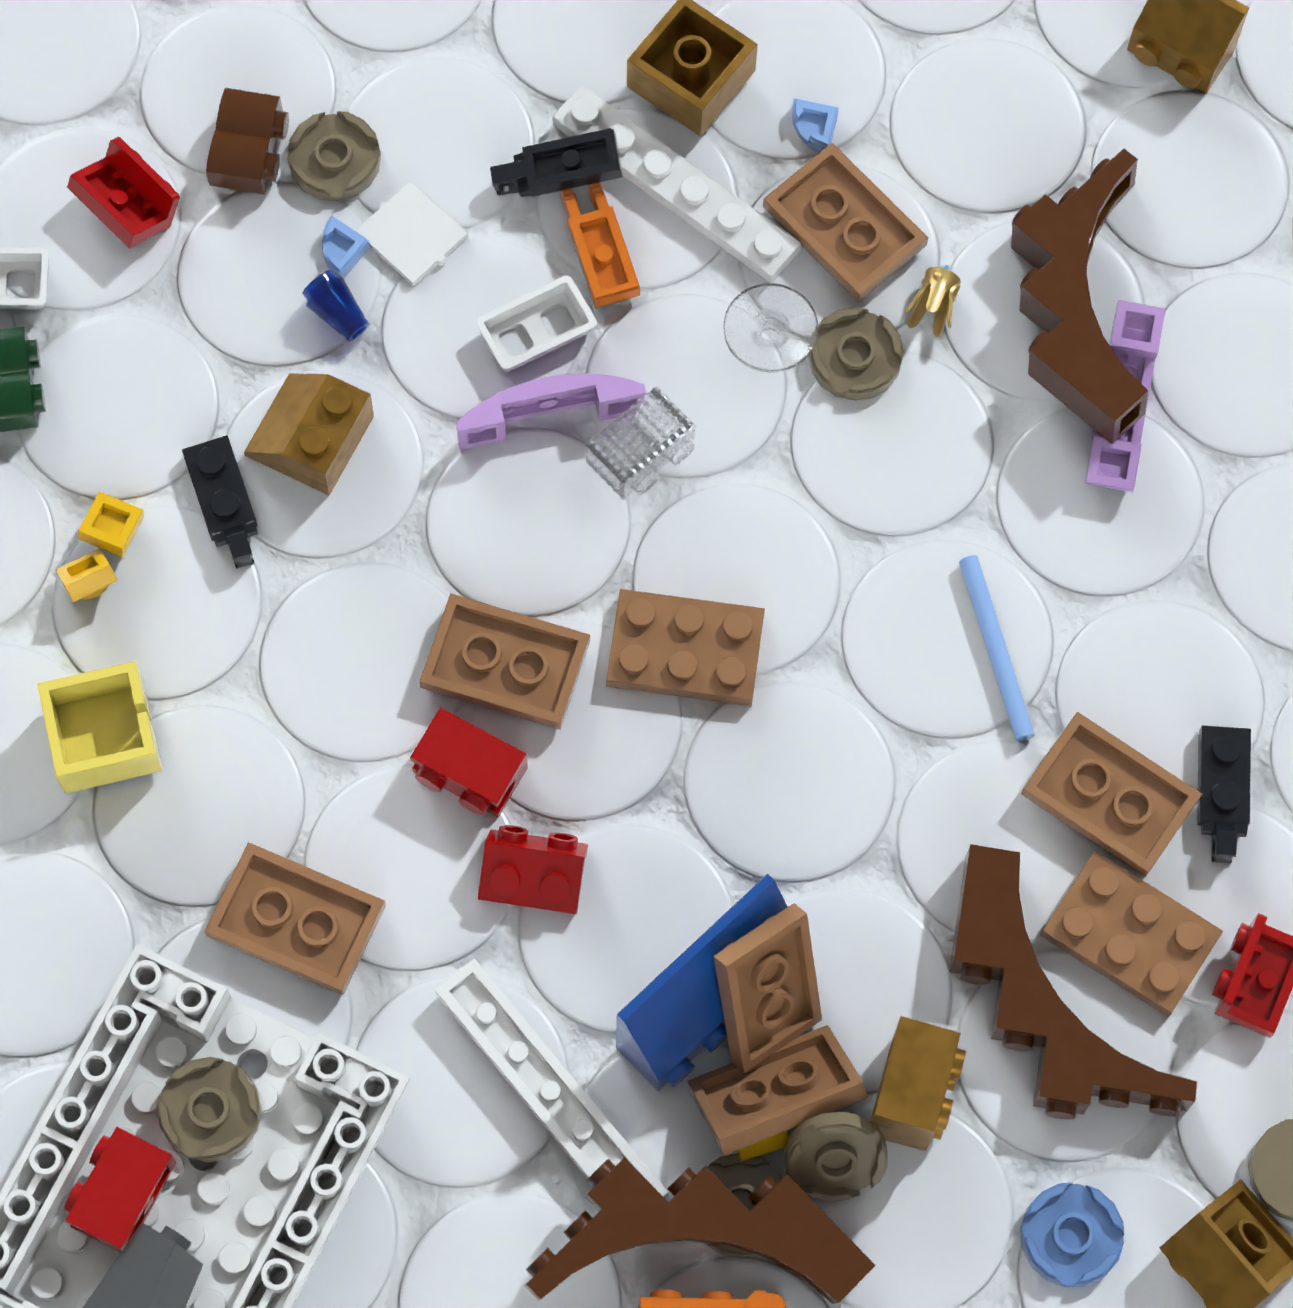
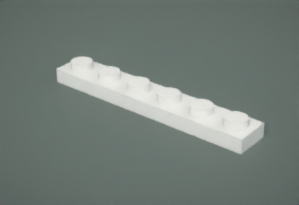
(683, 187)
(536, 1073)

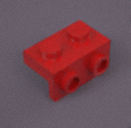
(126, 194)
(532, 869)
(1260, 978)

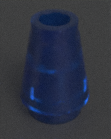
(335, 304)

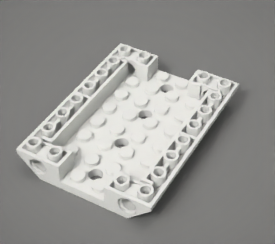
(250, 1216)

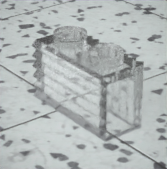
(641, 444)

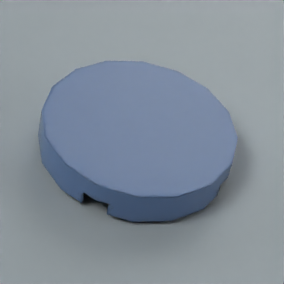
(1072, 1235)

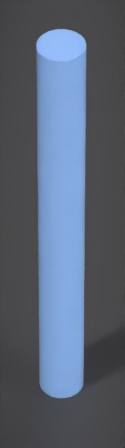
(996, 648)

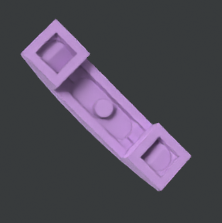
(1136, 344)
(543, 396)

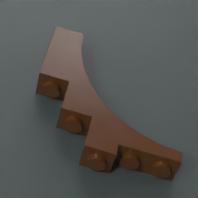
(1071, 352)
(1028, 1011)
(779, 1226)

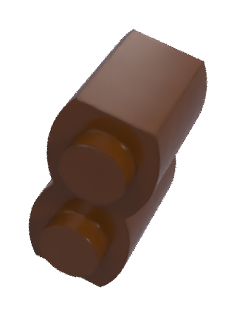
(246, 140)

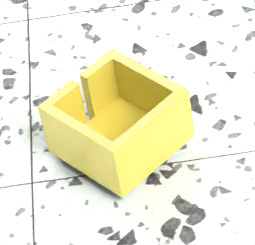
(99, 727)

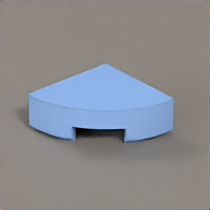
(814, 123)
(342, 247)

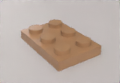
(845, 222)
(685, 647)
(505, 661)
(1111, 794)
(295, 918)
(1131, 933)
(768, 987)
(778, 1093)

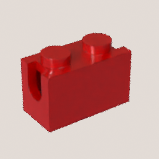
(468, 764)
(119, 1189)

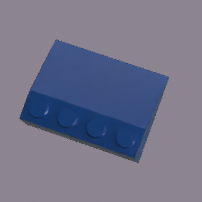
(683, 1004)

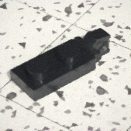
(560, 165)
(222, 497)
(1225, 787)

